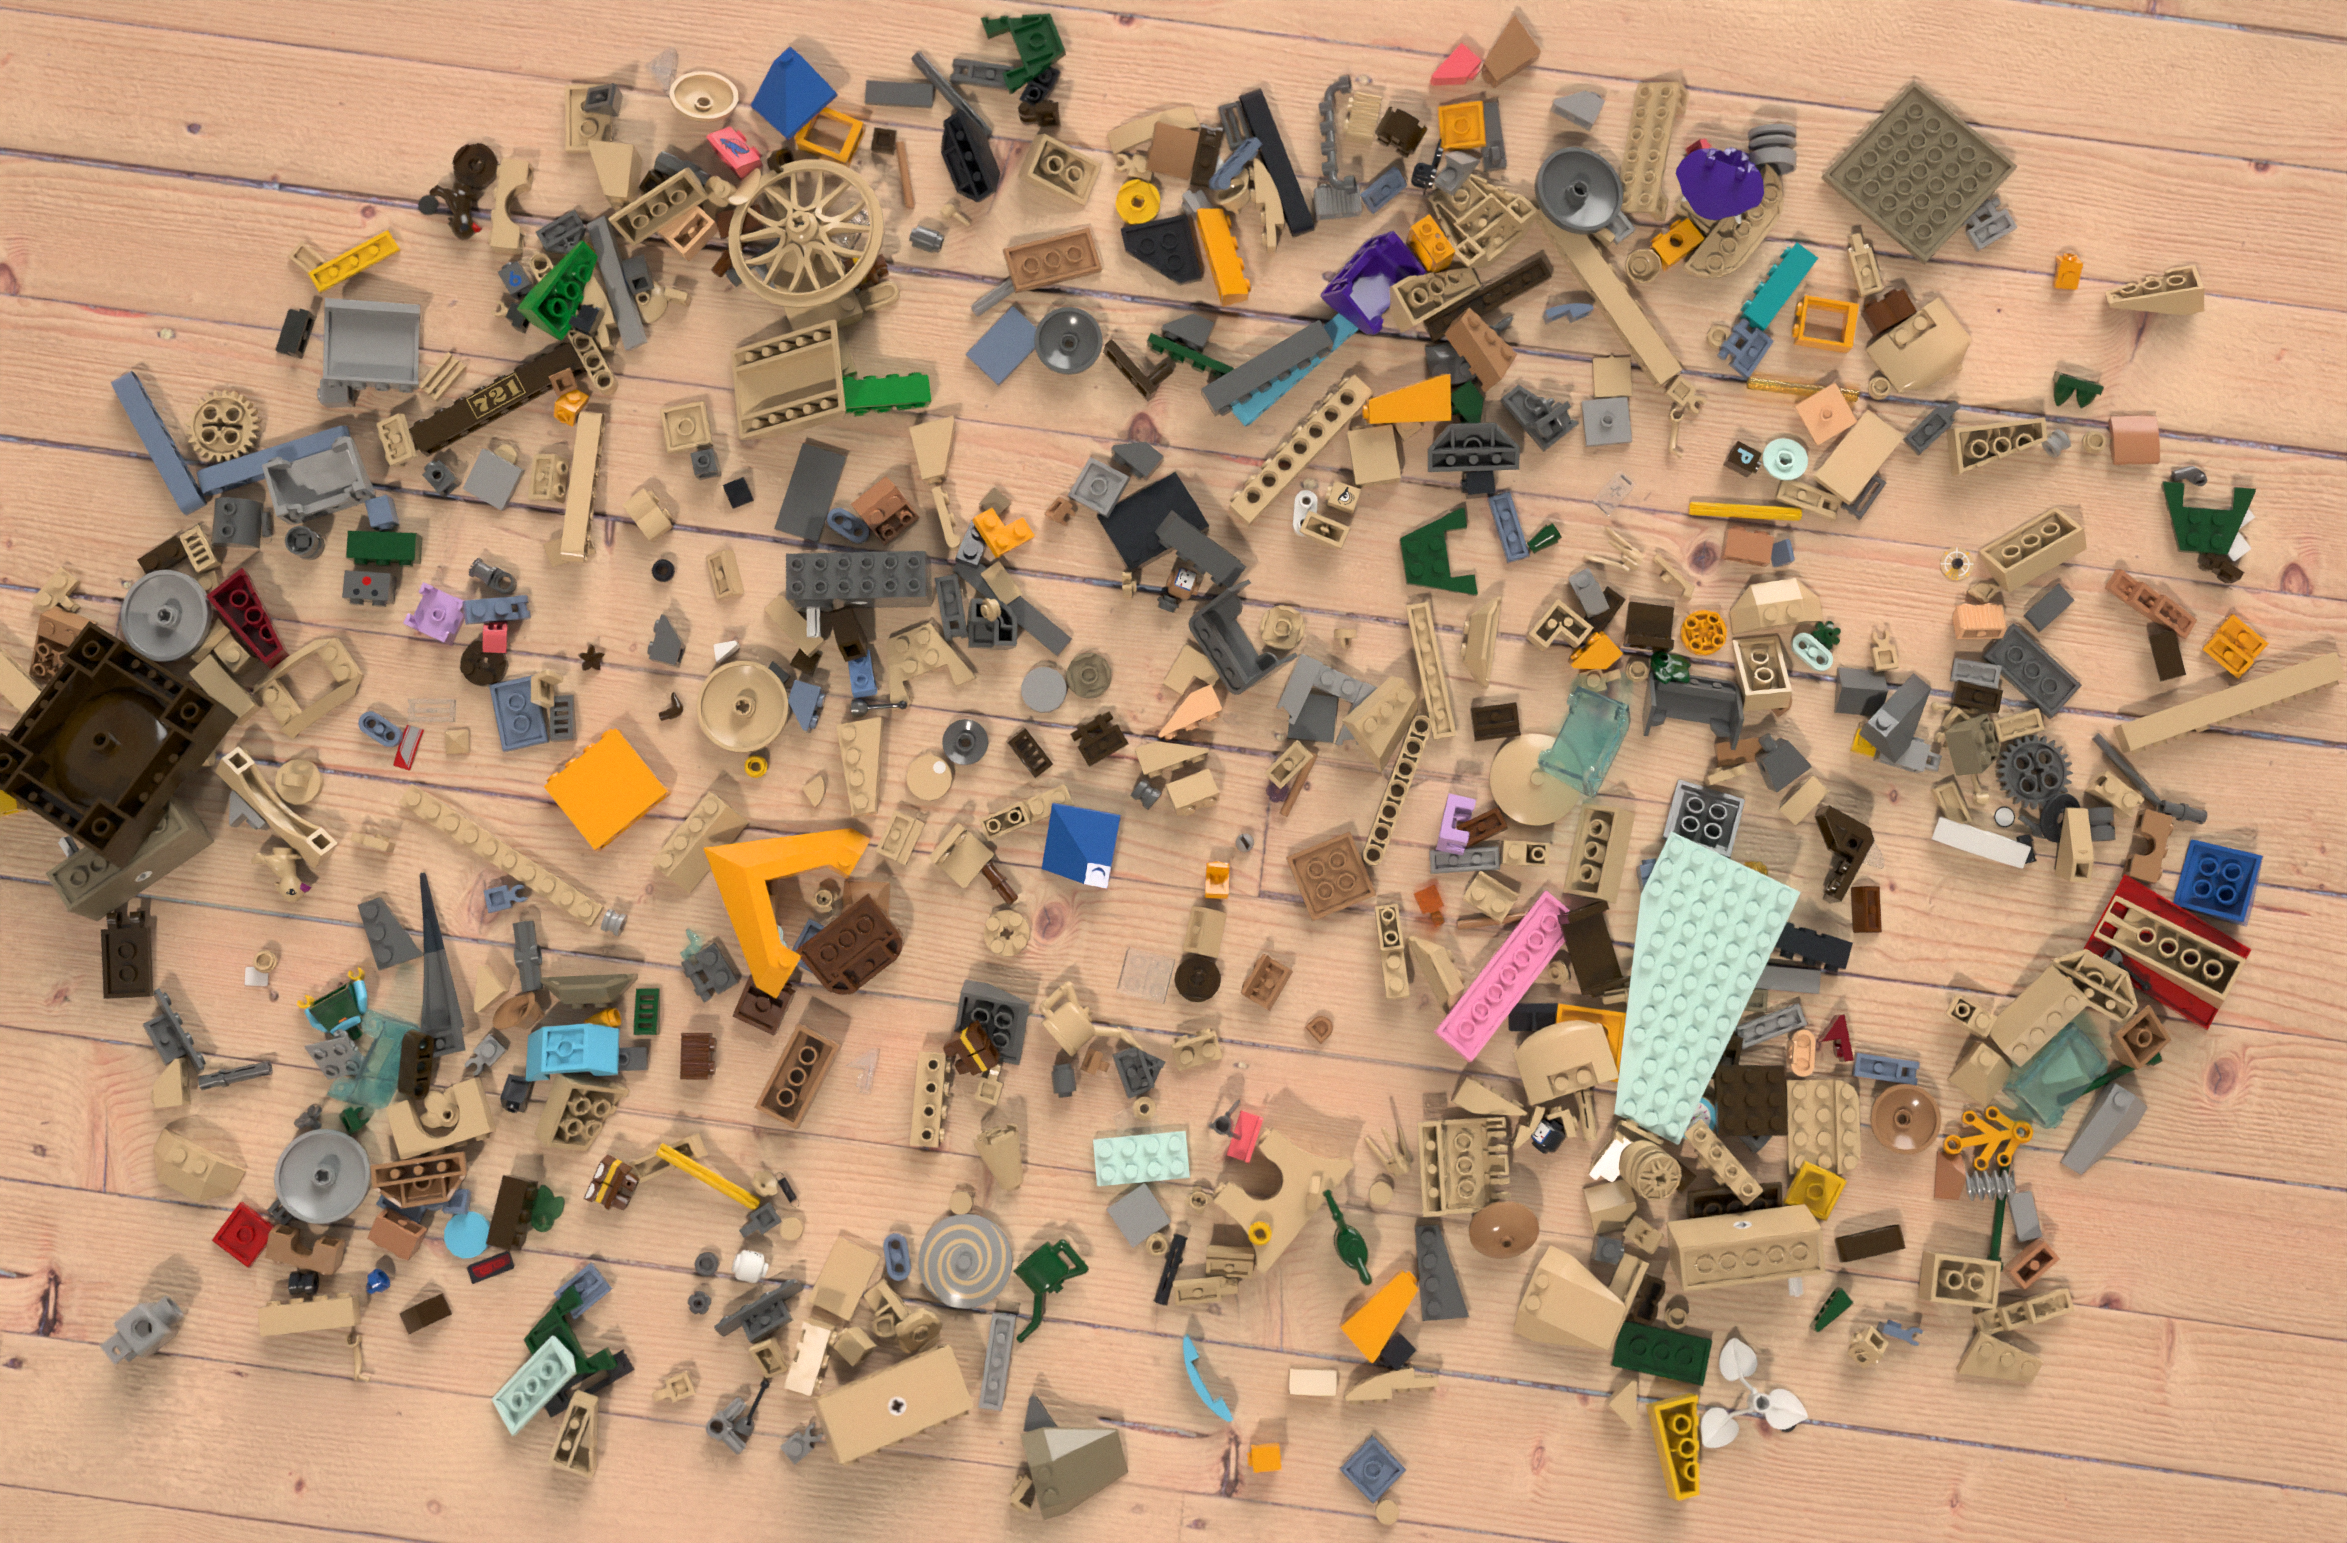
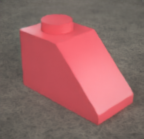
(1457, 68)

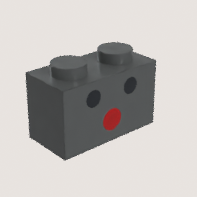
(369, 587)

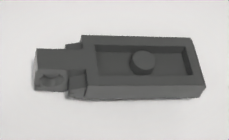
(1931, 428)

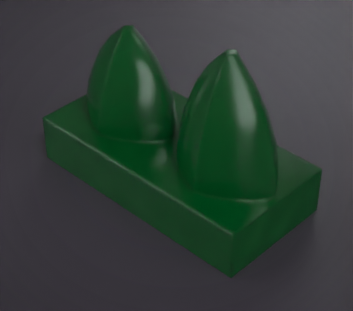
(2066, 384)

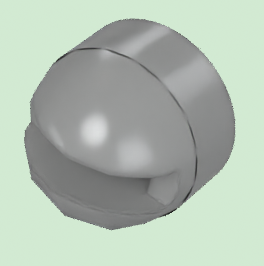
(1239, 844)

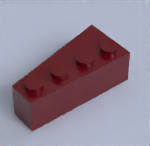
(245, 611)

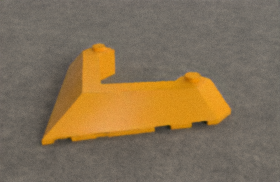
(742, 877)

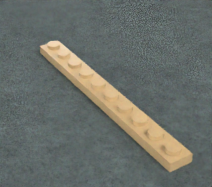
(501, 855)

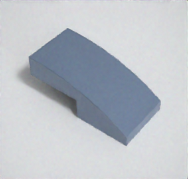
(1572, 311)

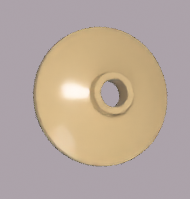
(654, 306)

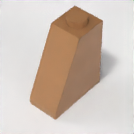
(1510, 54)

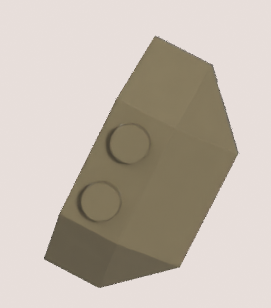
(589, 989)

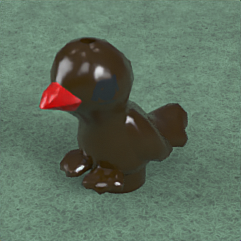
(459, 201)

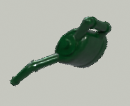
(1349, 1242)
(1045, 1273)

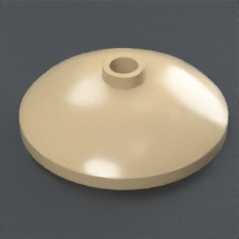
(703, 96)

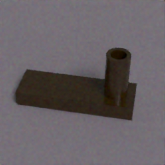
(1145, 385)

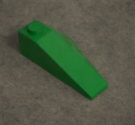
(560, 292)

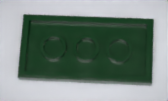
(1662, 1352)

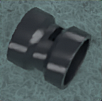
(304, 1282)

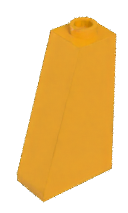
(1413, 403)
(1379, 1315)

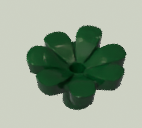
(1822, 634)

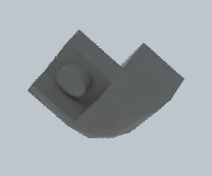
(991, 635)

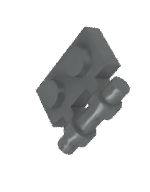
(715, 968)

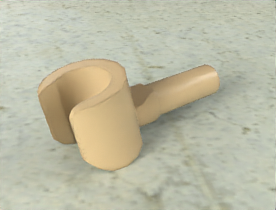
(949, 211)
(1979, 798)

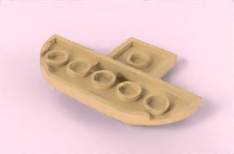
(1732, 243)

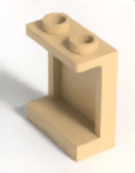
(1373, 455)

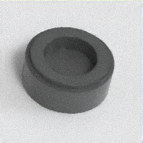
(706, 1263)

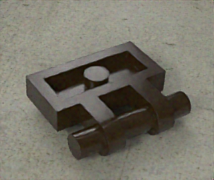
(1044, 113)
(1102, 745)

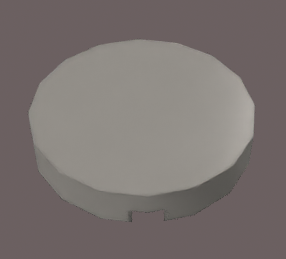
(1043, 689)

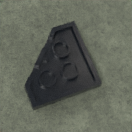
(1164, 247)

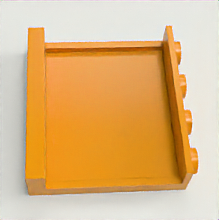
(606, 789)

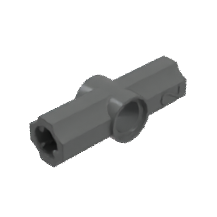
(672, 165)
(527, 956)

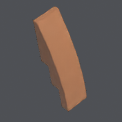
(2151, 604)

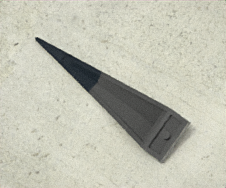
(440, 1004)

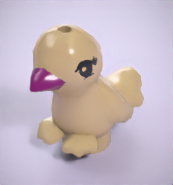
(283, 865)

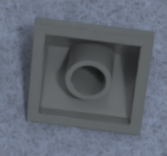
(1859, 691)

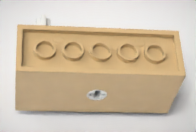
(1747, 1248)
(859, 1416)

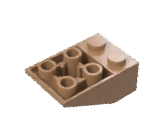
(54, 635)

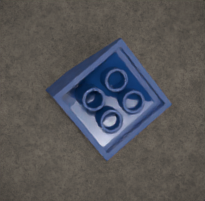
(791, 94)
(1081, 844)
(2219, 882)

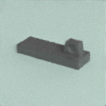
(1494, 153)

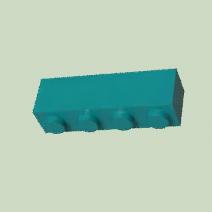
(1779, 287)

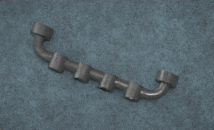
(1328, 128)

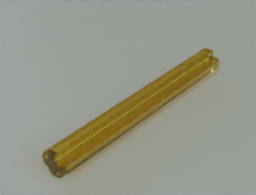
(1795, 388)

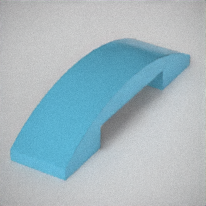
(1218, 1405)

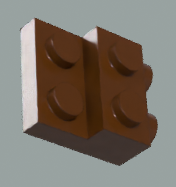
(762, 1009)

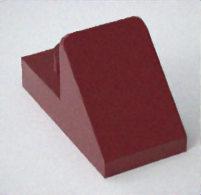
(1838, 1031)

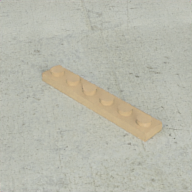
(1430, 670)

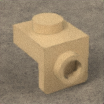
(543, 688)
(1569, 1123)
(1643, 1235)
(1020, 1487)

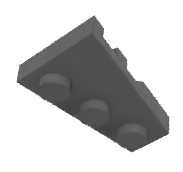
(1521, 405)

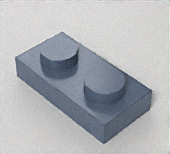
(1383, 190)

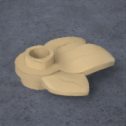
(438, 1109)

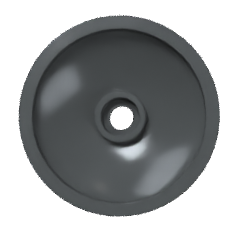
(1064, 326)

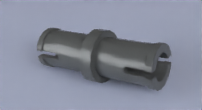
(2182, 812)

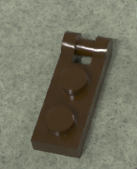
(1206, 155)

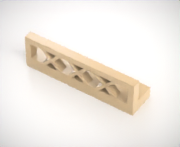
(1626, 1281)

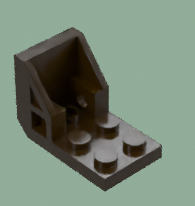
(1838, 831)

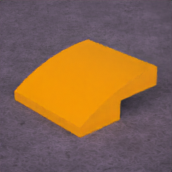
(2235, 646)

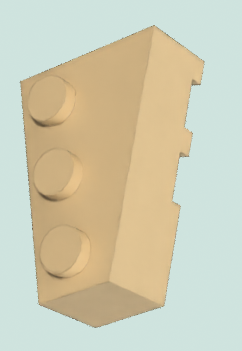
(577, 1438)

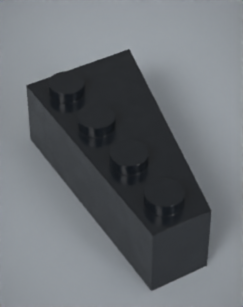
(1813, 948)

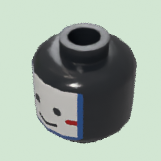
(1548, 1136)

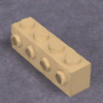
(929, 1099)
(309, 1315)

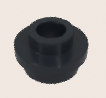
(658, 565)

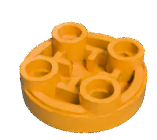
(1703, 632)

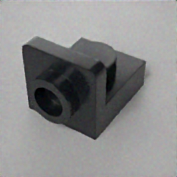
(515, 1093)

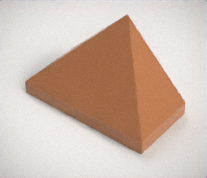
(1949, 1176)

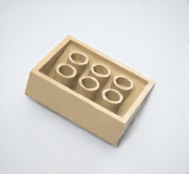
(844, 310)

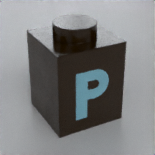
(1743, 459)

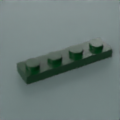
(1182, 354)

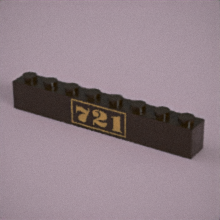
(494, 401)

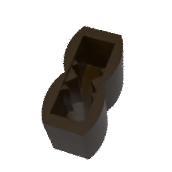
(1645, 1304)

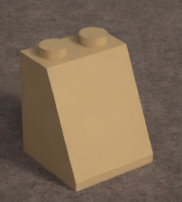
(618, 171)

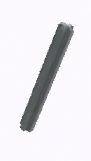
(947, 90)

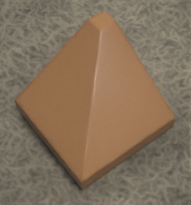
(563, 382)

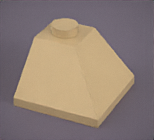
(1980, 1073)

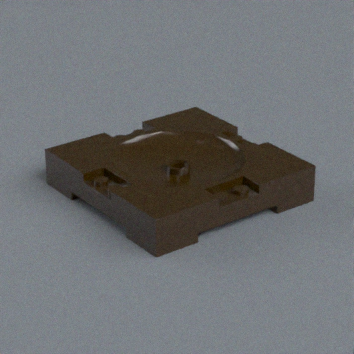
(109, 744)

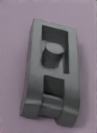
(979, 74)
(951, 606)

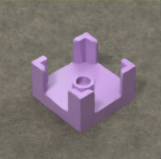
(437, 615)
(1456, 809)

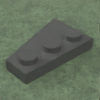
(386, 936)

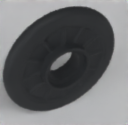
(2054, 807)

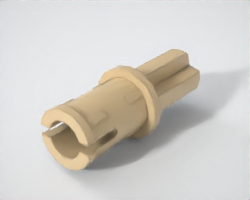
(1616, 996)

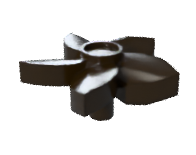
(590, 659)

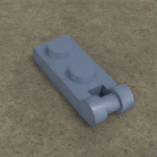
(1234, 164)
(495, 610)
(1884, 1068)

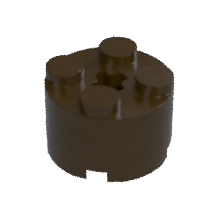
(1400, 131)

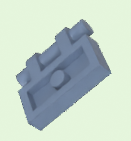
(1751, 351)

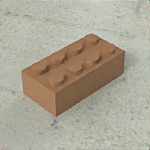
(798, 1076)

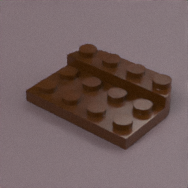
(853, 947)

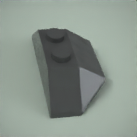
(1473, 449)

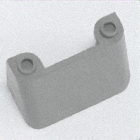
(318, 483)

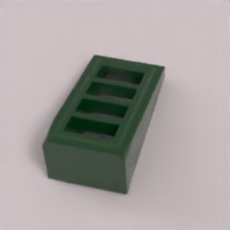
(655, 1020)
(1833, 1307)

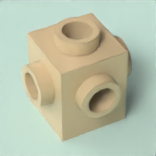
(1867, 1347)

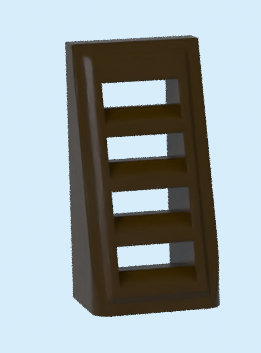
(1023, 757)

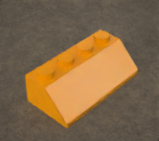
(1221, 256)

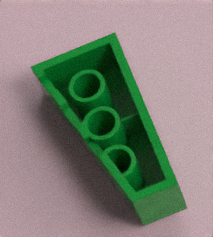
(884, 393)

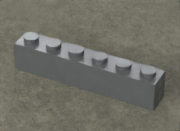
(1267, 368)

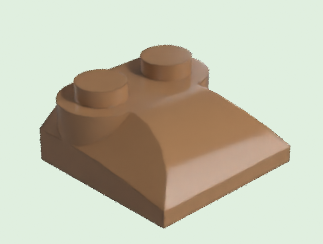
(855, 890)

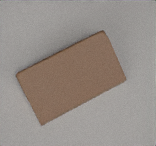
(1744, 753)

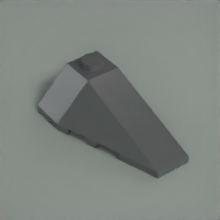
(1897, 720)

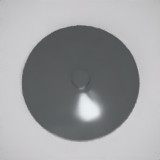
(1578, 190)

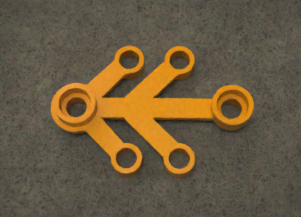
(1991, 1136)

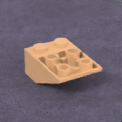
(689, 232)

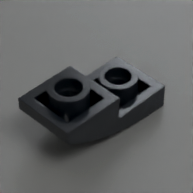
(1040, 87)

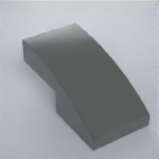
(2048, 607)

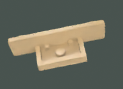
(1722, 1163)

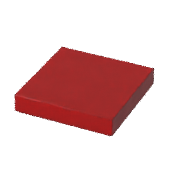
(244, 1234)

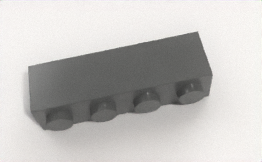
(1200, 549)

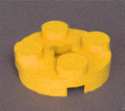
(1140, 190)

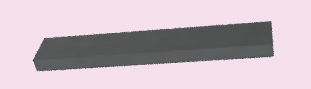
(1027, 616)

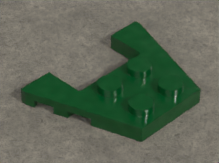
(1035, 42)
(2204, 528)
(1427, 558)
(556, 1325)

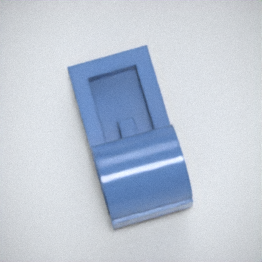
(862, 677)

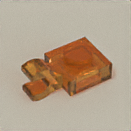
(1429, 902)

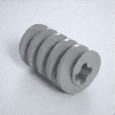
(1990, 1185)

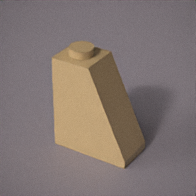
(933, 448)

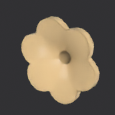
(765, 1183)

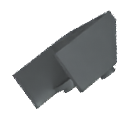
(1229, 647)
(1700, 700)

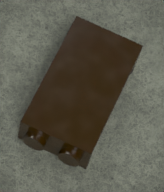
(1591, 949)

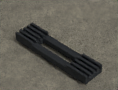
(560, 1400)

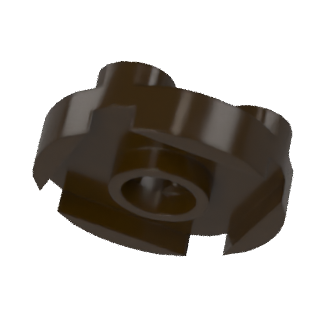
(474, 153)
(471, 668)
(1205, 989)

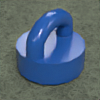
(377, 1281)

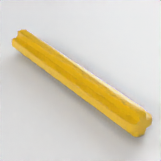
(1745, 511)
(708, 1177)

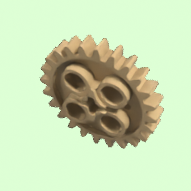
(225, 406)

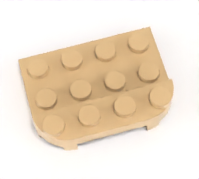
(1822, 1125)

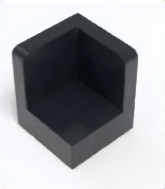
(587, 320)

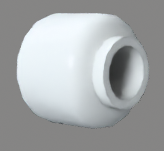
(749, 1266)

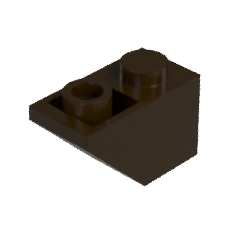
(848, 633)

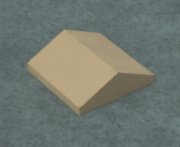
(1610, 1205)

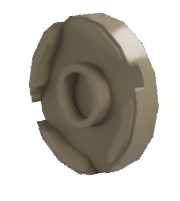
(1089, 675)

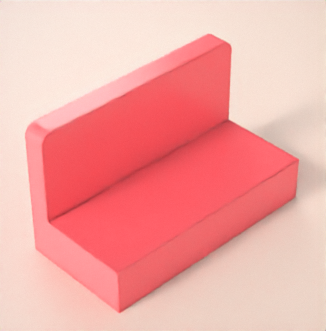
(1248, 1128)

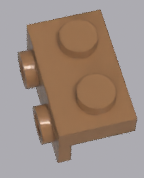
(1266, 982)

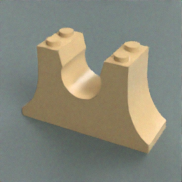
(1286, 1208)

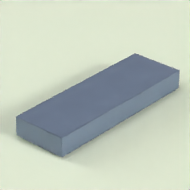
(1508, 527)

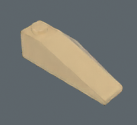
(2174, 293)

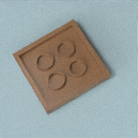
(1331, 876)

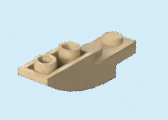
(1267, 198)
(596, 297)
(1024, 813)
(1391, 952)
(1380, 1385)

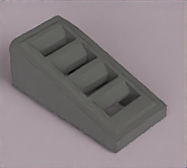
(571, 726)

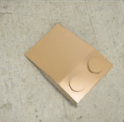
(1059, 169)
(1761, 673)
(1959, 1280)

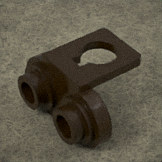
(779, 158)

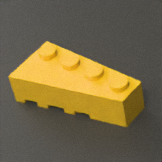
(1675, 1435)

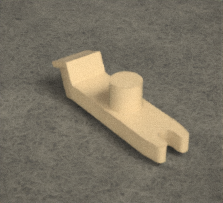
(1671, 574)

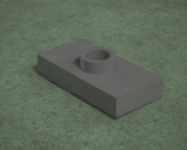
(633, 1058)

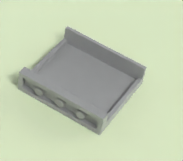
(371, 345)

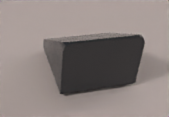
(738, 492)

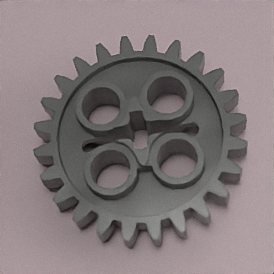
(2013, 776)

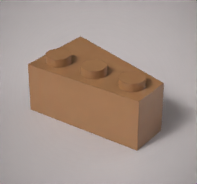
(1481, 347)

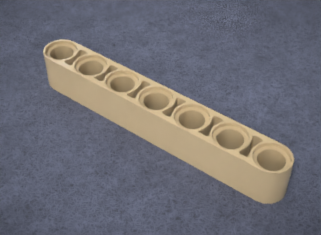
(585, 354)
(582, 487)
(1404, 782)

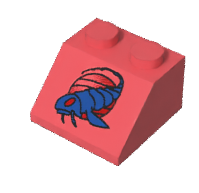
(734, 152)

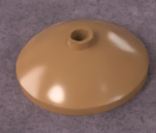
(1920, 1123)
(1503, 1230)

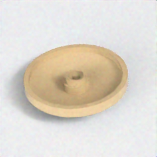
(742, 706)
(1523, 788)

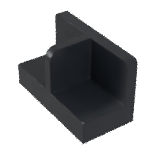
(1531, 1016)

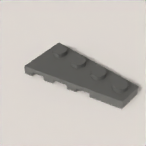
(1437, 1281)

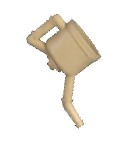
(1072, 1023)

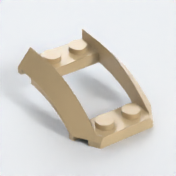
(283, 705)

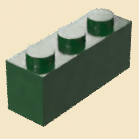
(384, 548)

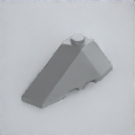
(2107, 1123)

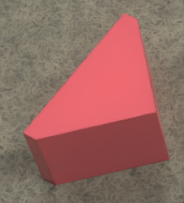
(495, 637)

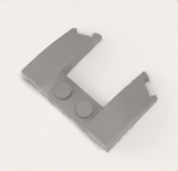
(1309, 673)

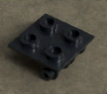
(1424, 174)

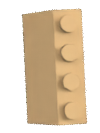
(659, 207)
(2033, 549)
(707, 826)
(1599, 852)
(2037, 1015)

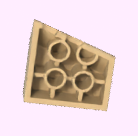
(1383, 720)
(577, 1110)

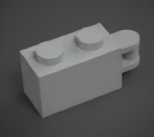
(1914, 758)

